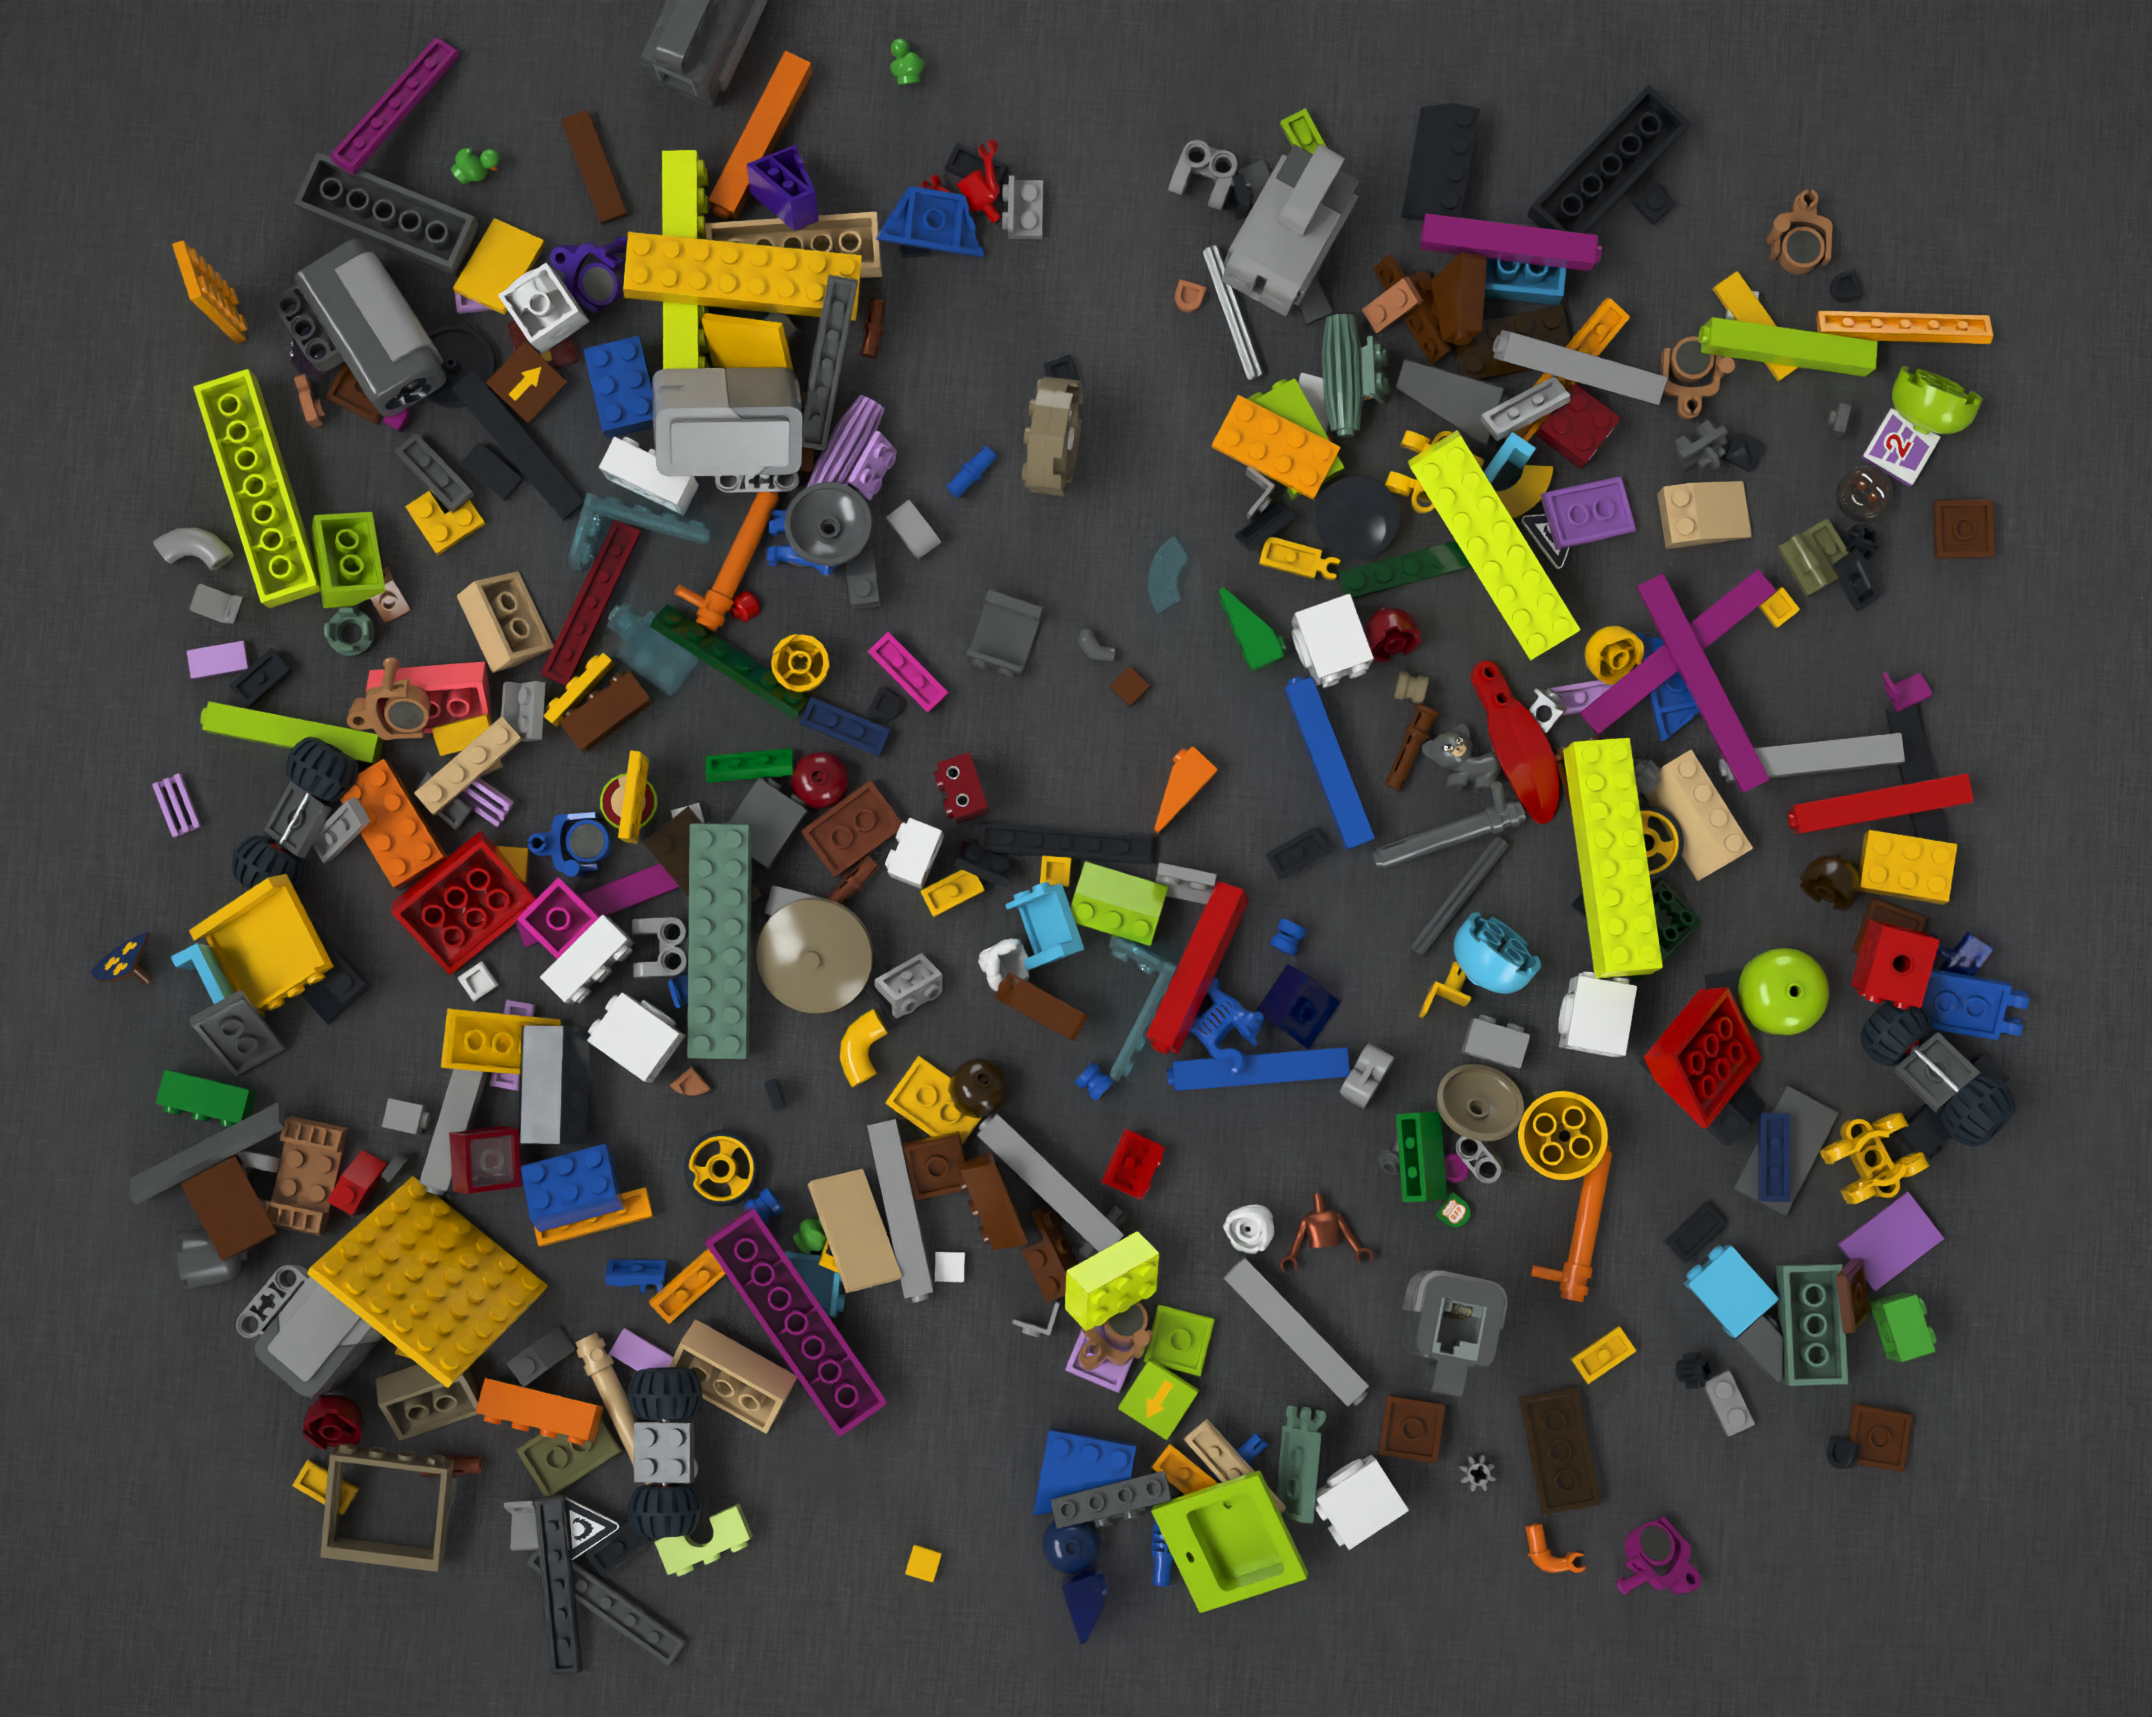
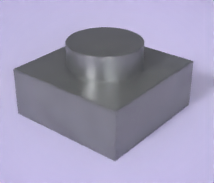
(1837, 420)

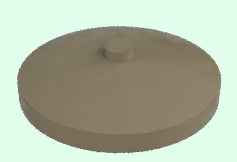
(814, 955)

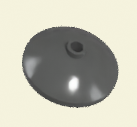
(826, 507)

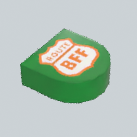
(1454, 1211)

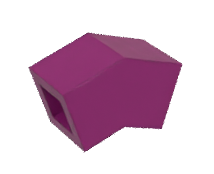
(398, 421)

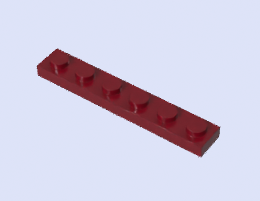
(591, 603)

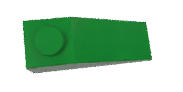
(1253, 635)

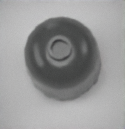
(200, 1262)

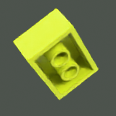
(1111, 1281)

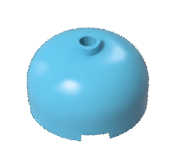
(1484, 966)

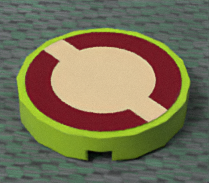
(612, 801)

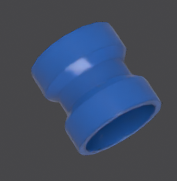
(1288, 937)
(1094, 1081)
(765, 1204)

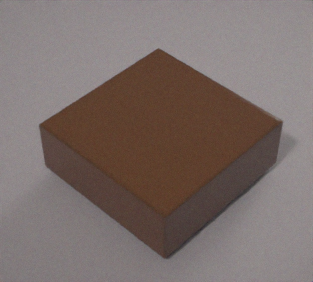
(1129, 686)

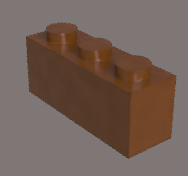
(605, 711)

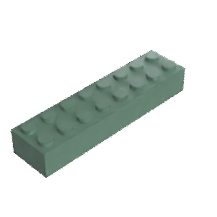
(719, 940)

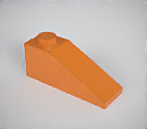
(1186, 779)

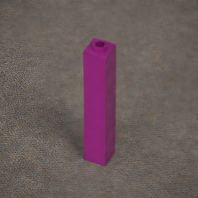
(1510, 242)

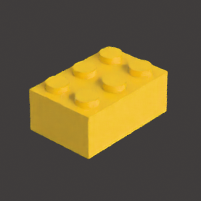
(1906, 867)

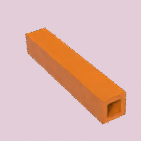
(760, 134)

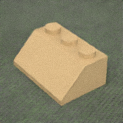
(504, 621)

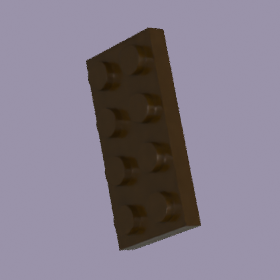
(1477, 356)
(671, 849)
(1559, 1451)

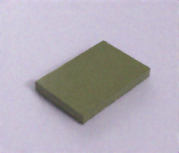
(560, 1463)

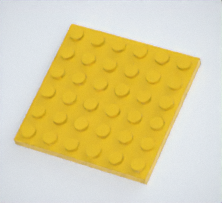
(428, 1281)

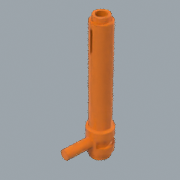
(719, 598)
(1577, 1268)

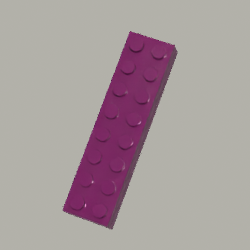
(795, 1321)

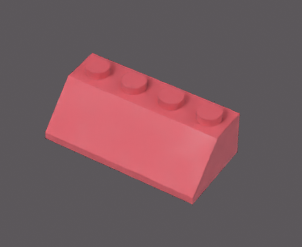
(453, 690)

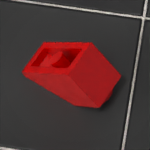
(357, 1183)

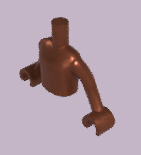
(1322, 1232)

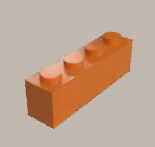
(539, 1410)

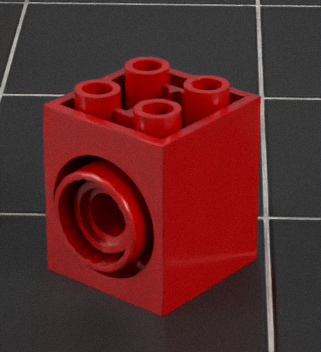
(1899, 982)

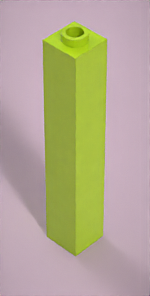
(1788, 347)
(287, 731)

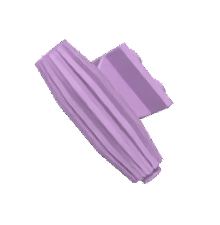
(856, 450)

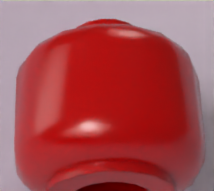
(745, 606)

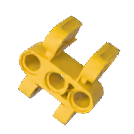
(1403, 484)
(1871, 1176)

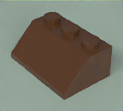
(991, 1202)

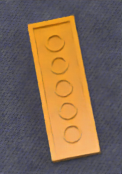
(210, 292)

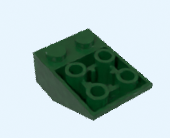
(1673, 920)

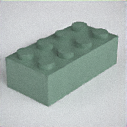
(1811, 1325)

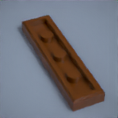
(594, 167)

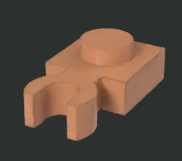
(312, 407)

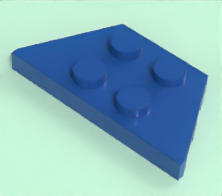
(932, 222)
(1671, 700)

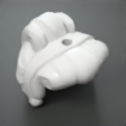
(1003, 958)
(1261, 1224)

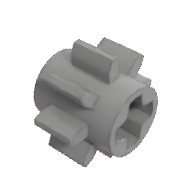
(1480, 1481)

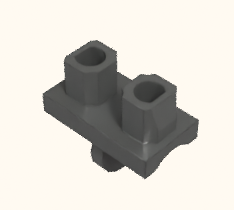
(1703, 451)

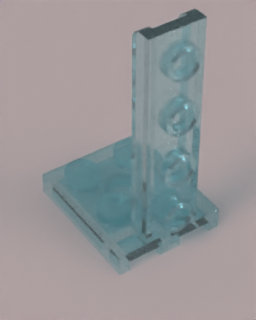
(638, 515)
(649, 651)
(1149, 963)

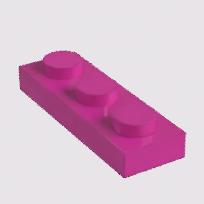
(908, 672)

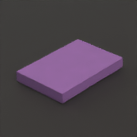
(1588, 512)
(1891, 1240)

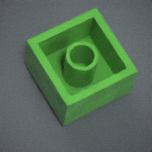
(1903, 1326)

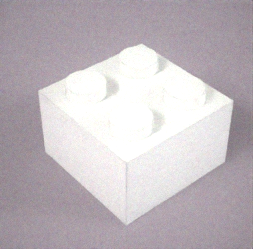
(914, 853)

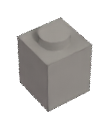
(406, 1116)

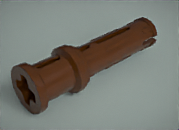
(1415, 735)

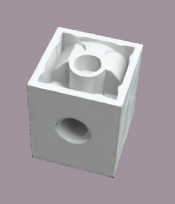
(543, 307)
(1331, 641)
(1597, 1015)
(636, 1036)
(1358, 1501)

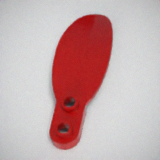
(1518, 744)

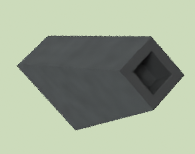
(1452, 396)

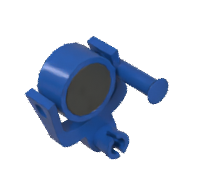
(585, 842)

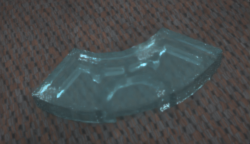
(1164, 575)

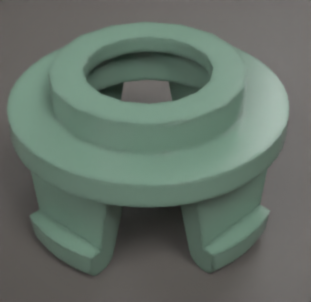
(334, 629)

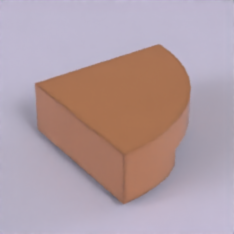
(690, 1083)

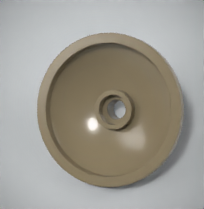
(1482, 1091)

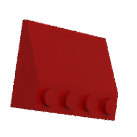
(463, 903)
(1704, 1055)

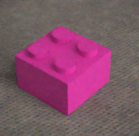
(558, 917)

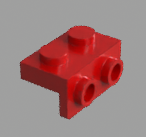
(1133, 1164)

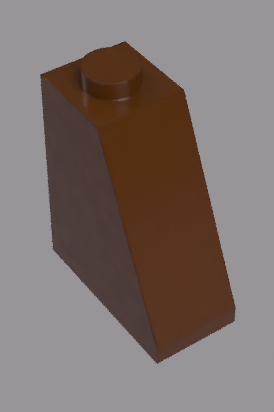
(1460, 298)
(1040, 1006)

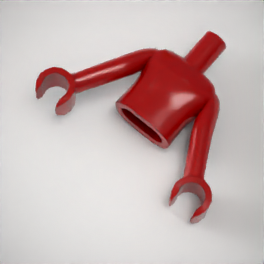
(978, 189)

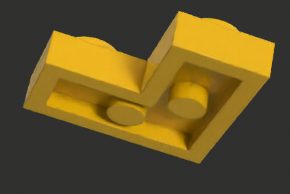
(440, 528)

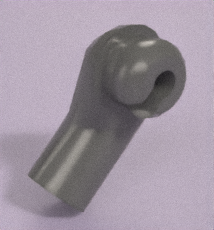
(1093, 649)

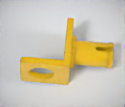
(1450, 990)

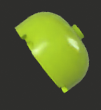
(1933, 402)
(1767, 986)

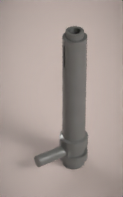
(1491, 820)

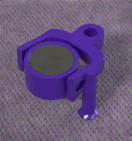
(599, 281)

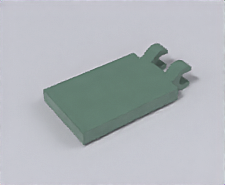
(1299, 1463)

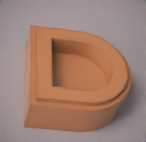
(1189, 296)

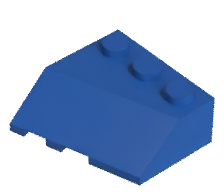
(1080, 1463)

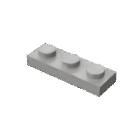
(1525, 408)
(340, 829)

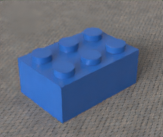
(621, 386)
(572, 1187)

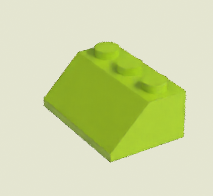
(347, 558)
(1118, 903)

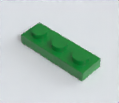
(749, 765)

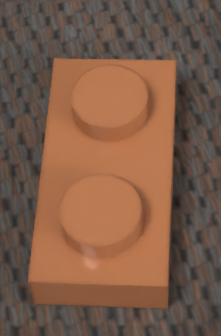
(1392, 305)

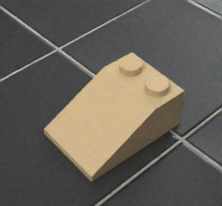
(1703, 513)

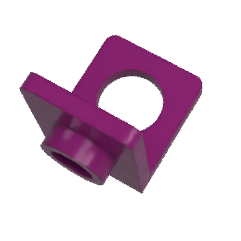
(1906, 691)

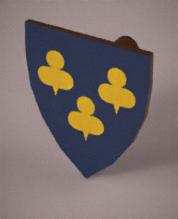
(123, 962)

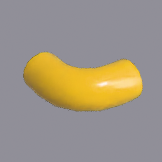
(856, 1046)

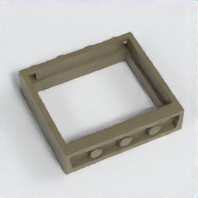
(377, 1552)

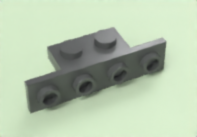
(1112, 1501)

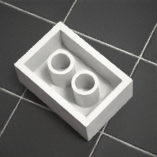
(638, 472)
(588, 960)

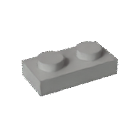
(1728, 1403)

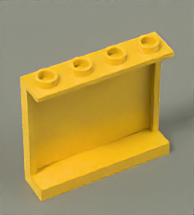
(266, 944)

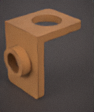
(390, 602)

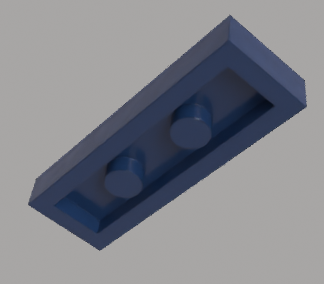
(845, 727)
(1774, 1157)

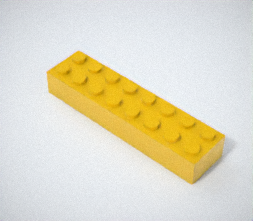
(733, 274)

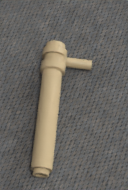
(609, 1387)

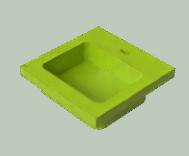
(1234, 1541)

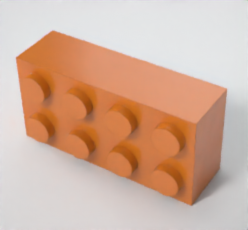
(397, 828)

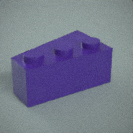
(784, 187)

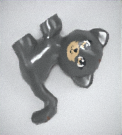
(1454, 752)

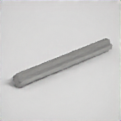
(1233, 314)

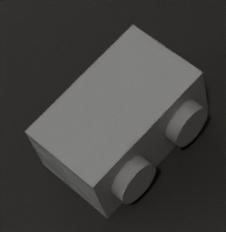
(1496, 1042)

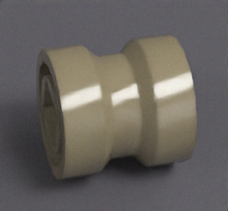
(1411, 687)

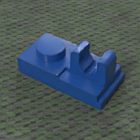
(631, 1272)

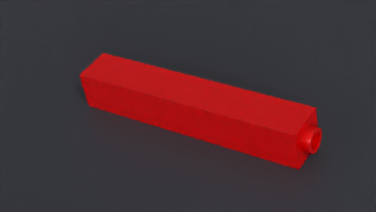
(1880, 804)
(1197, 968)

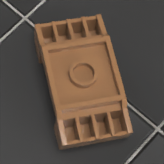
(306, 1175)

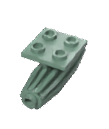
(1350, 373)

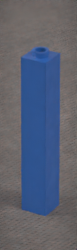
(1328, 762)
(1260, 1069)

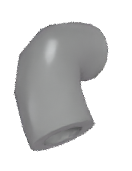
(195, 543)

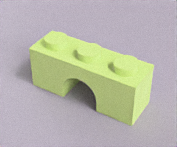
(729, 1532)

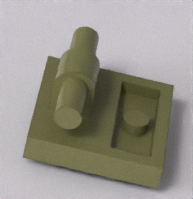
(1812, 556)

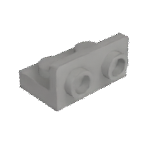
(1025, 208)
(524, 708)
(1186, 883)
(910, 985)

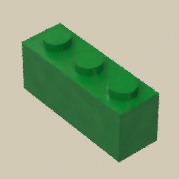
(204, 1098)
(1421, 1156)

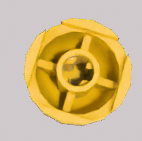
(1613, 653)
(800, 663)

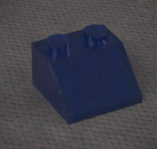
(1298, 1006)
(1085, 1600)

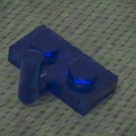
(1966, 956)

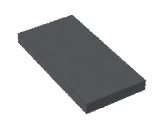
(1808, 1131)

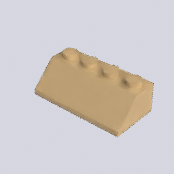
(1707, 825)
(734, 1376)

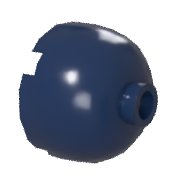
(1071, 1547)

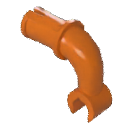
(1541, 1555)

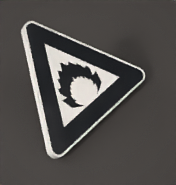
(1539, 530)
(586, 1527)

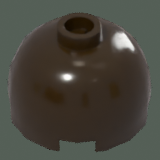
(1832, 880)
(978, 1087)

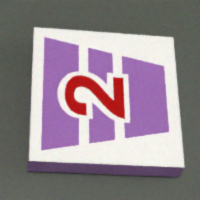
(1899, 448)

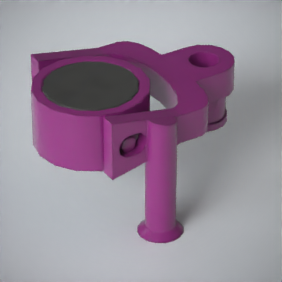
(1652, 1547)

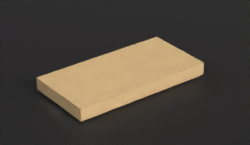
(854, 1230)

